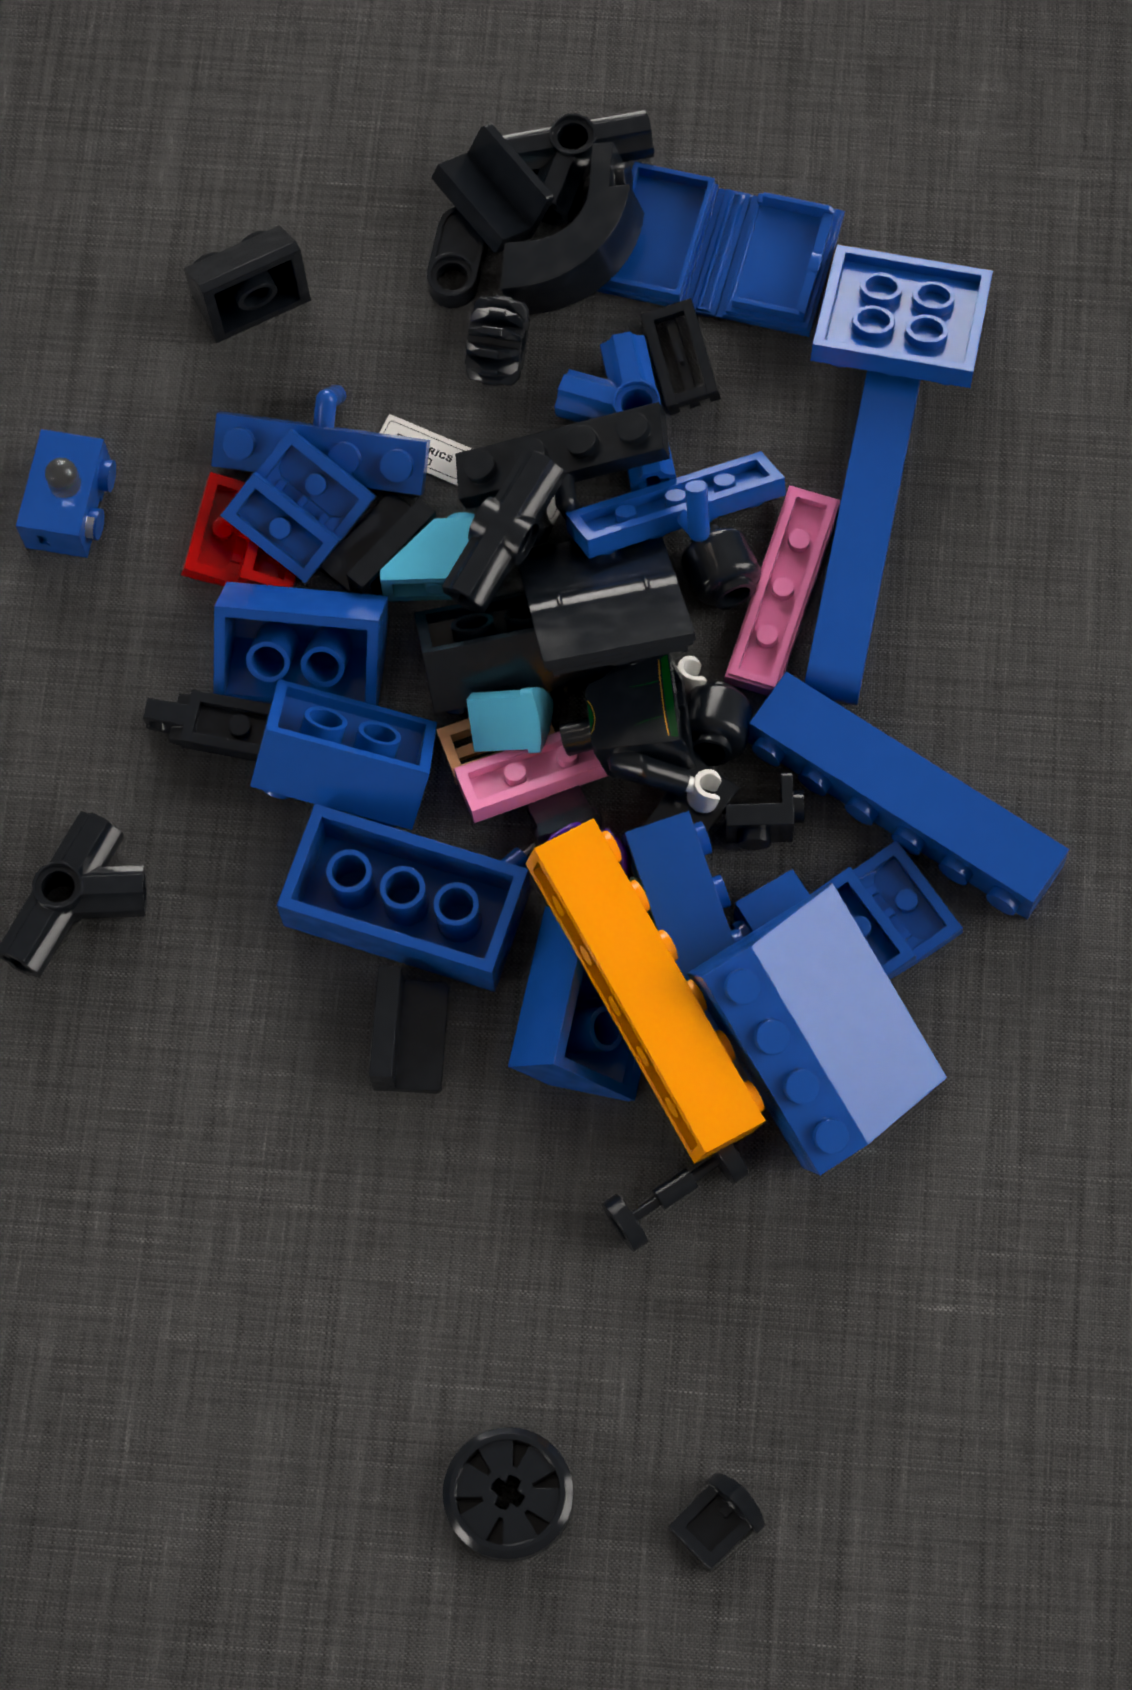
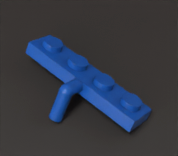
(369, 457)
(676, 504)

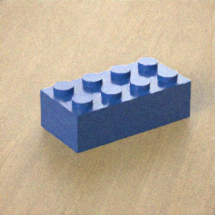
(404, 897)

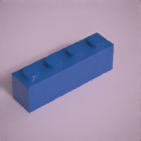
(680, 889)

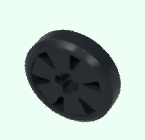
(472, 1503)

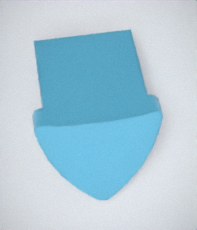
(510, 719)

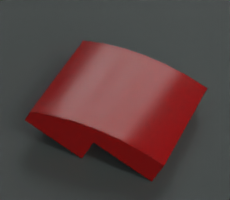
(223, 553)

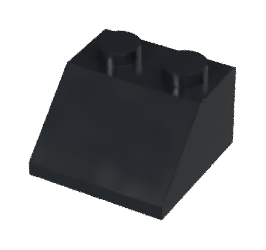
(248, 282)

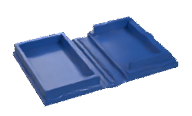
(728, 251)

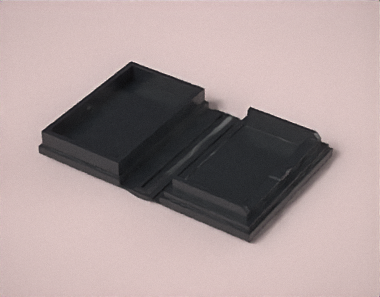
(604, 605)

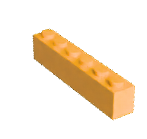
(645, 990)

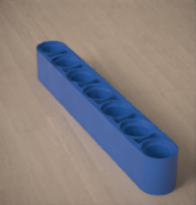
(862, 537)

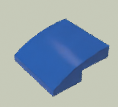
(298, 505)
(896, 909)

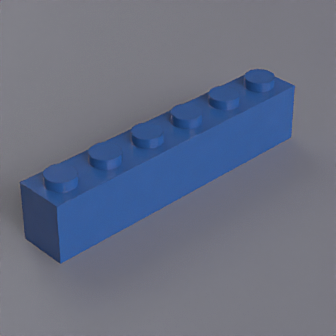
(906, 796)

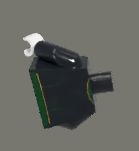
(643, 728)

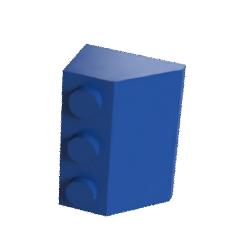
(299, 637)
(344, 755)
(565, 1027)

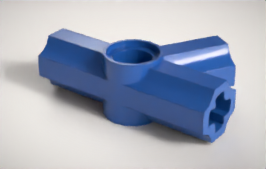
(626, 386)

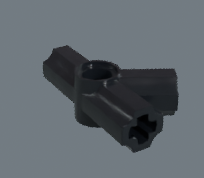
(565, 169)
(505, 531)
(97, 893)

